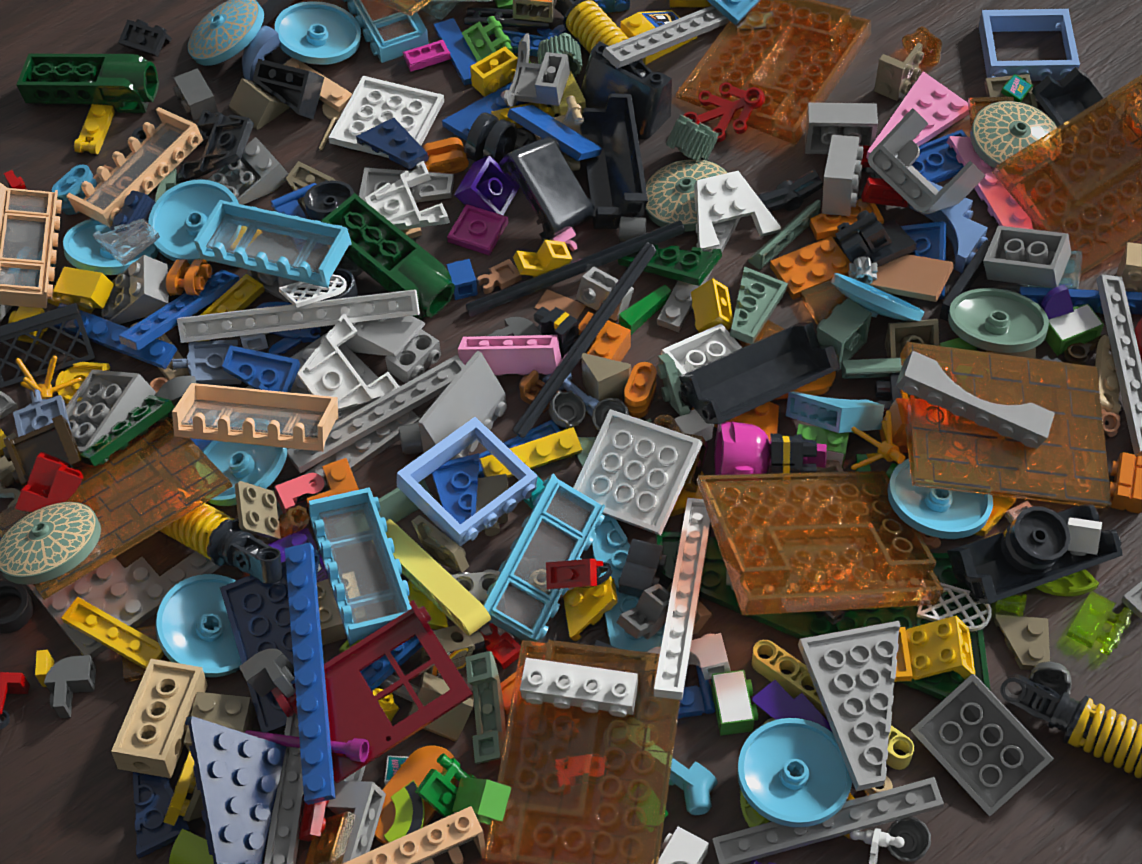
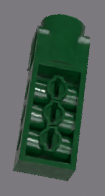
(89, 80)
(392, 256)

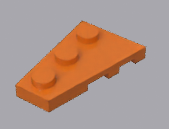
(826, 225)

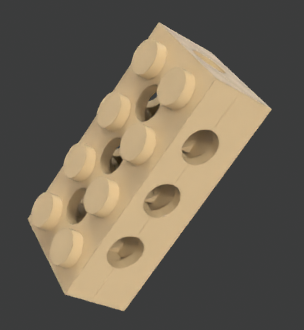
(156, 719)

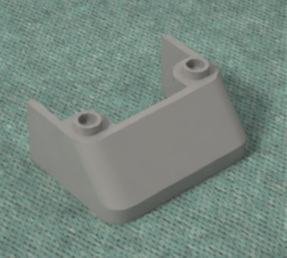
(894, 162)

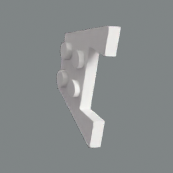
(725, 199)
(398, 205)
(332, 375)

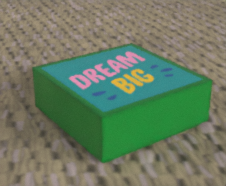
(1016, 88)

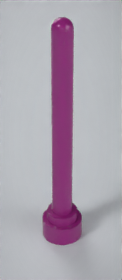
(355, 749)

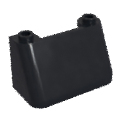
(649, 95)
(549, 186)

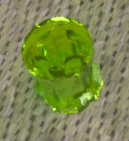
(1012, 604)

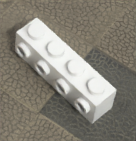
(579, 686)

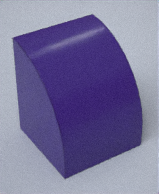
(1057, 302)

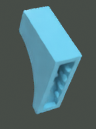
(835, 414)

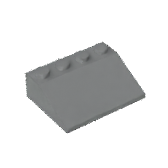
(469, 395)
(105, 401)
(982, 744)

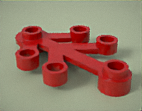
(728, 108)

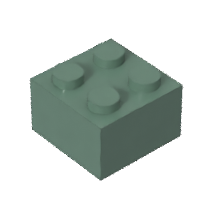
(845, 329)

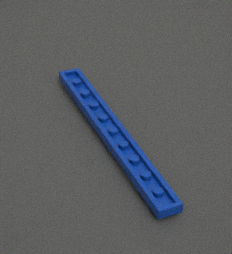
(309, 675)

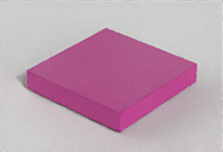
(477, 229)

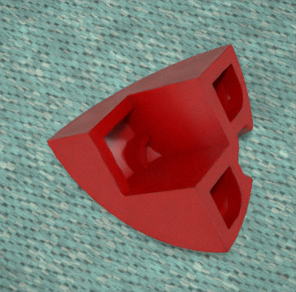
(48, 483)

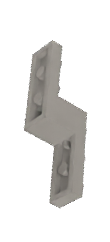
(364, 801)

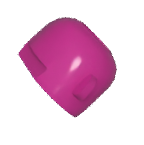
(741, 449)

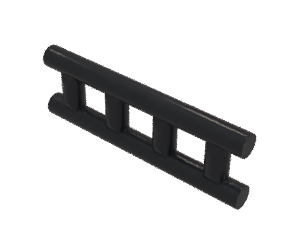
(481, 15)

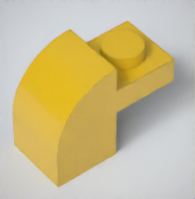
(549, 257)

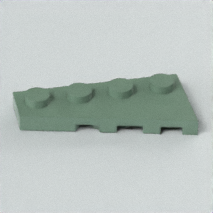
(755, 304)

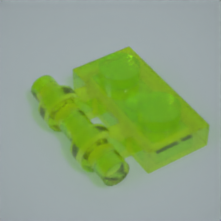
(1092, 618)

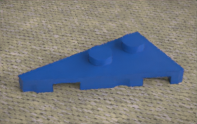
(930, 241)

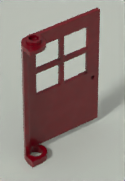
(355, 709)

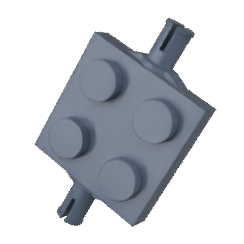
(206, 362)
(39, 413)

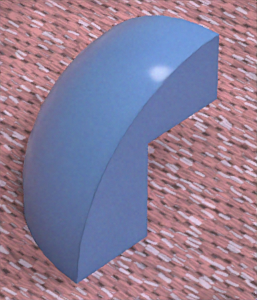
(261, 46)

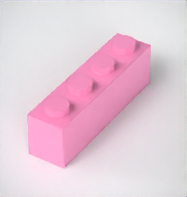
(514, 353)

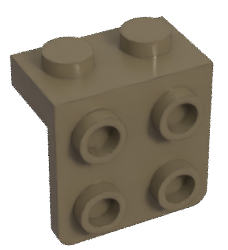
(896, 76)
(257, 512)

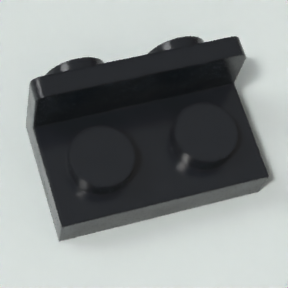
(143, 37)

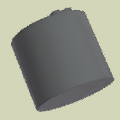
(631, 227)
(410, 439)

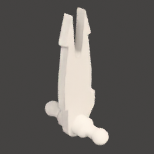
(876, 839)

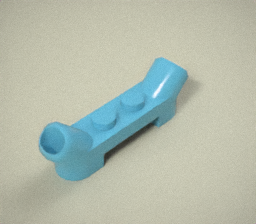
(697, 785)

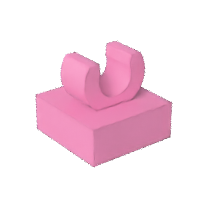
(566, 237)

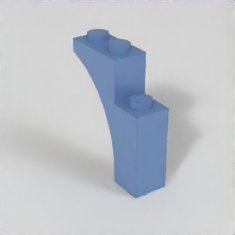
(962, 232)

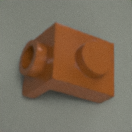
(530, 387)

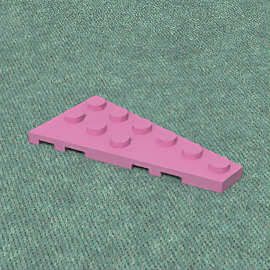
(934, 103)
(990, 189)

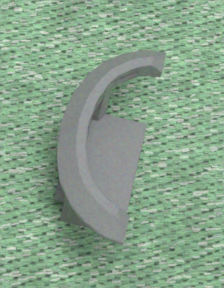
(537, 82)

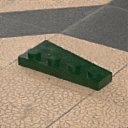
(679, 264)
(138, 424)

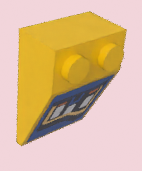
(646, 21)

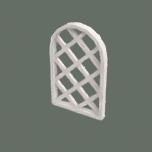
(317, 296)
(963, 593)

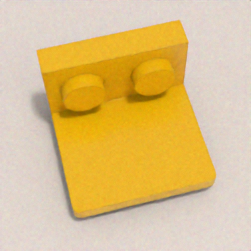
(940, 648)

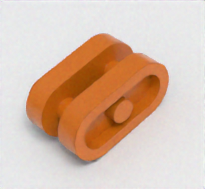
(446, 156)
(188, 277)
(640, 389)

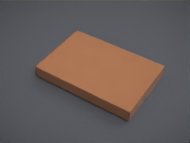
(914, 277)

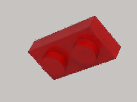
(312, 821)

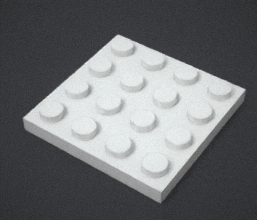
(379, 101)
(637, 470)

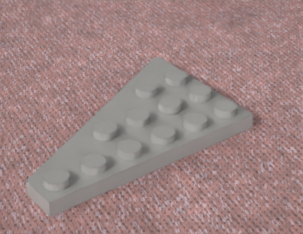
(855, 686)

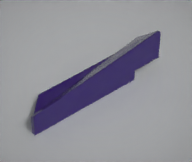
(781, 705)

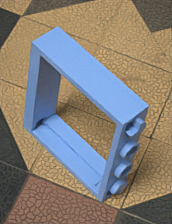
(1028, 20)
(445, 450)

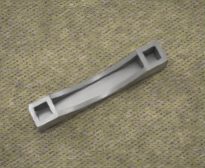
(928, 381)

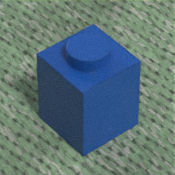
(463, 279)

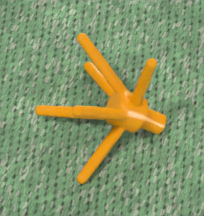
(46, 389)
(886, 449)

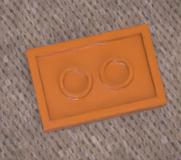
(810, 266)

